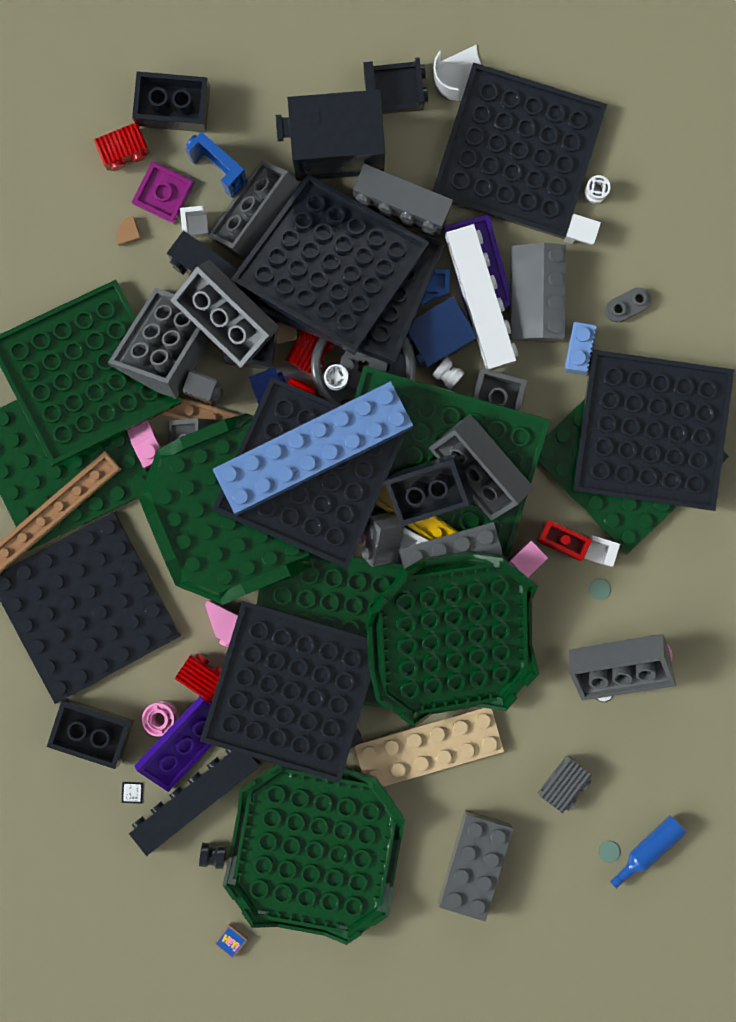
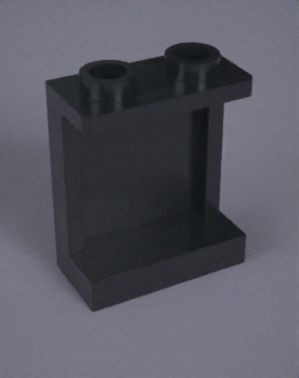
(399, 85)

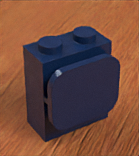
(440, 333)

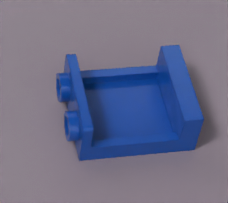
(203, 146)

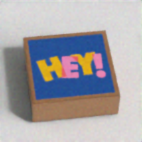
(231, 941)

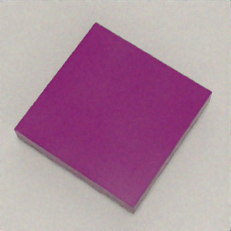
(163, 192)

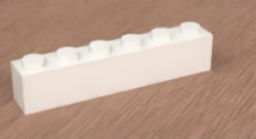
(480, 297)

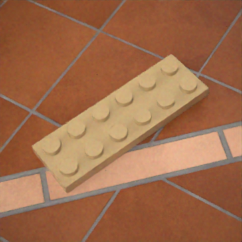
(430, 747)

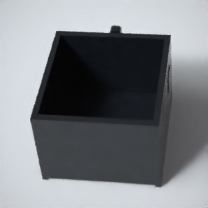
(334, 133)

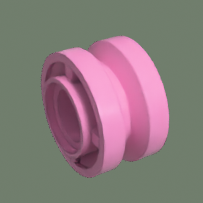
(149, 717)

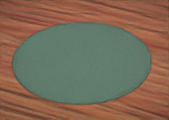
(599, 589)
(609, 851)

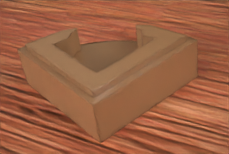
(127, 232)

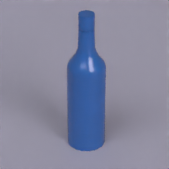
(650, 849)

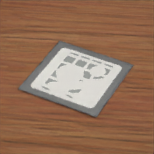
(132, 792)

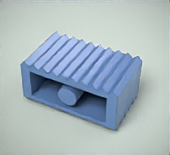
(580, 349)

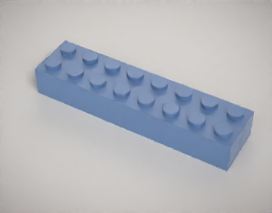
(313, 448)

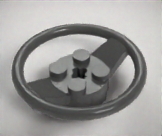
(351, 362)

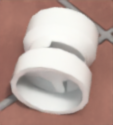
(593, 193)
(448, 374)
(338, 375)

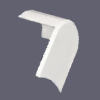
(453, 72)

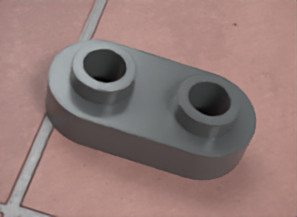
(628, 304)

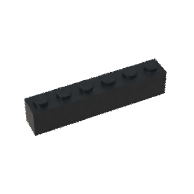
(192, 800)

